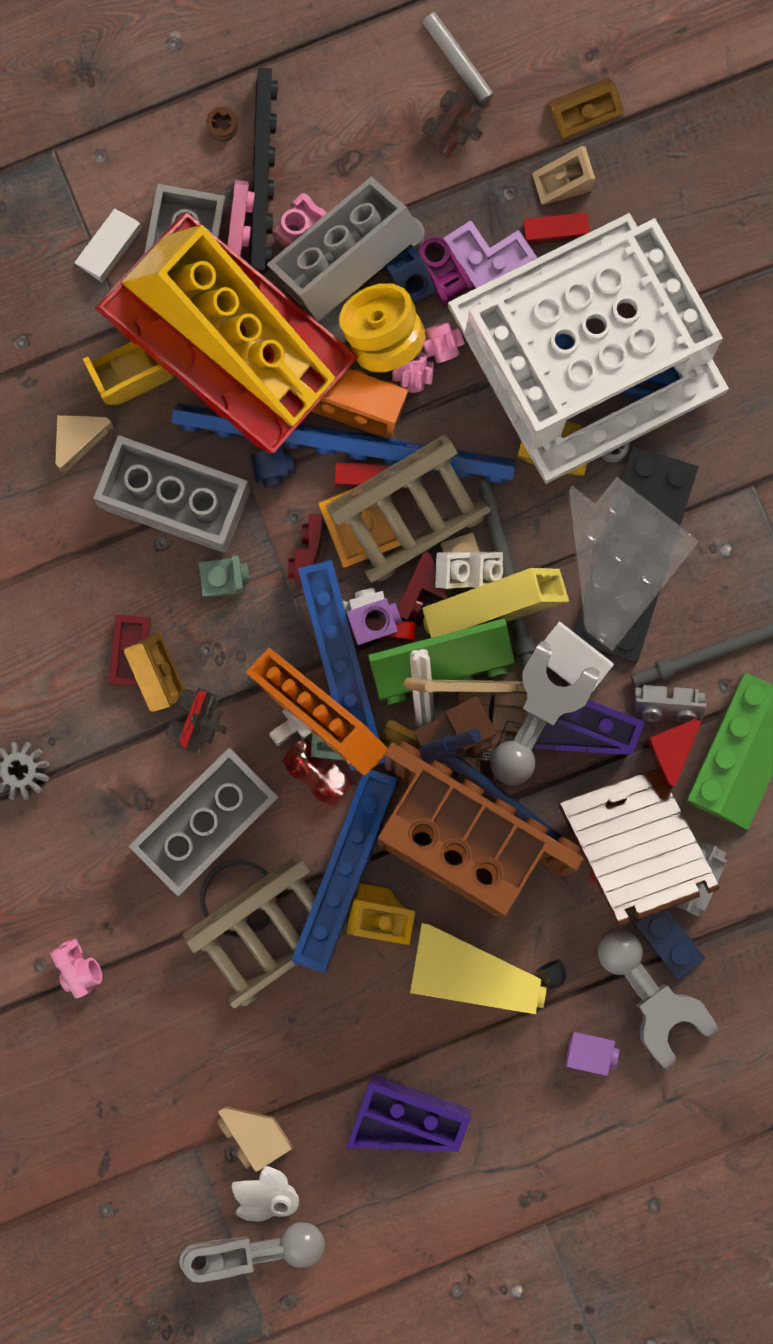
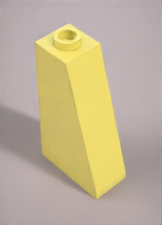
(504, 598)
(466, 974)

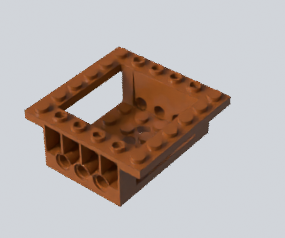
(472, 826)

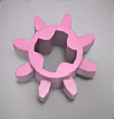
(442, 342)
(415, 373)

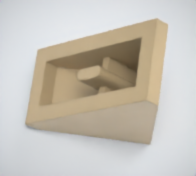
(565, 177)
(77, 437)

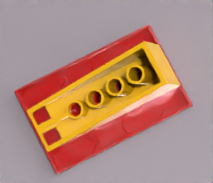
(226, 333)

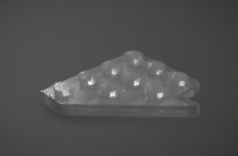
(622, 557)

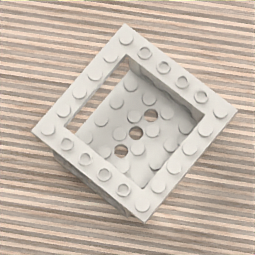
(540, 386)

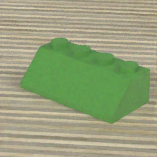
(451, 655)
(738, 757)

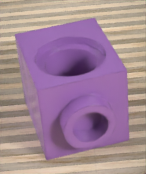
(362, 632)
(591, 1053)

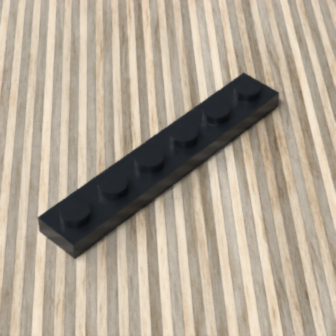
(263, 158)

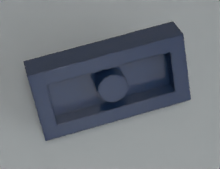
(670, 942)

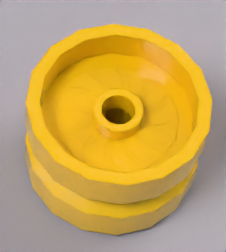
(382, 327)

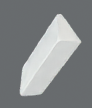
(108, 245)
(574, 655)

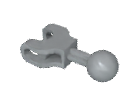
(514, 760)
(660, 1008)
(299, 1246)

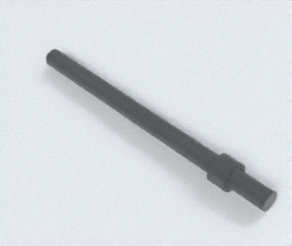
(524, 644)
(666, 668)

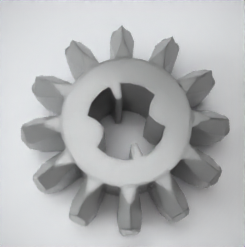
(27, 760)

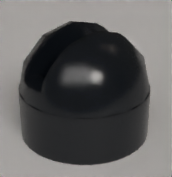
(552, 974)

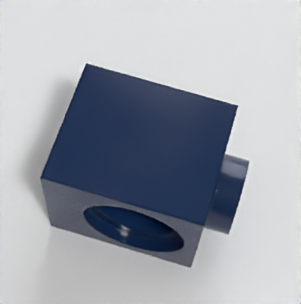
(410, 264)

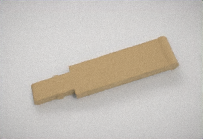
(463, 685)

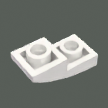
(467, 569)

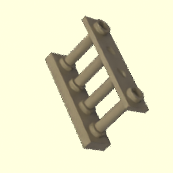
(408, 475)
(234, 917)

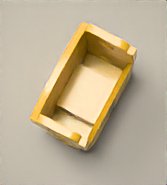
(125, 374)

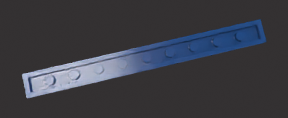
(358, 445)

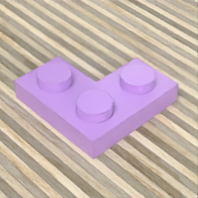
(488, 263)

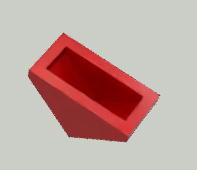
(672, 748)

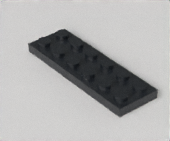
(667, 486)

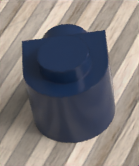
(272, 468)

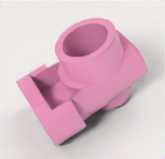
(299, 218)
(76, 973)

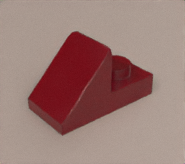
(421, 582)

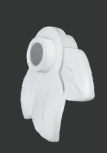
(265, 1196)

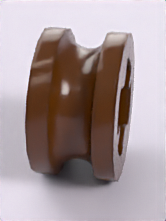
(224, 113)

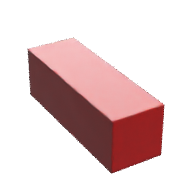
(555, 228)
(353, 474)

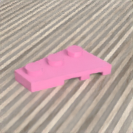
(242, 203)

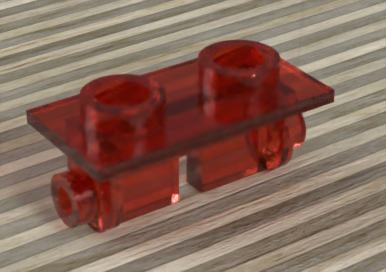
(325, 784)

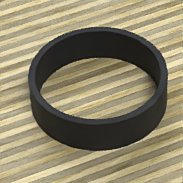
(211, 875)

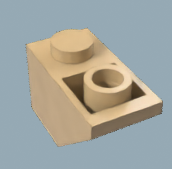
(257, 1135)

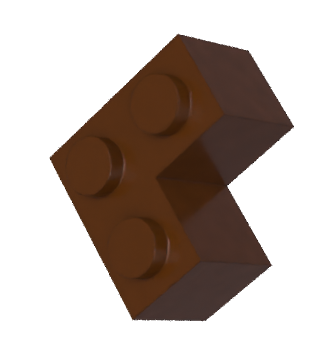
(459, 720)

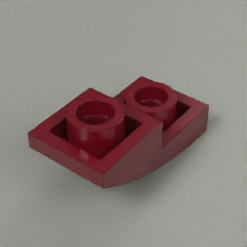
(311, 535)

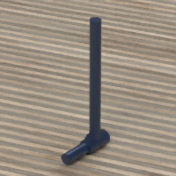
(446, 750)

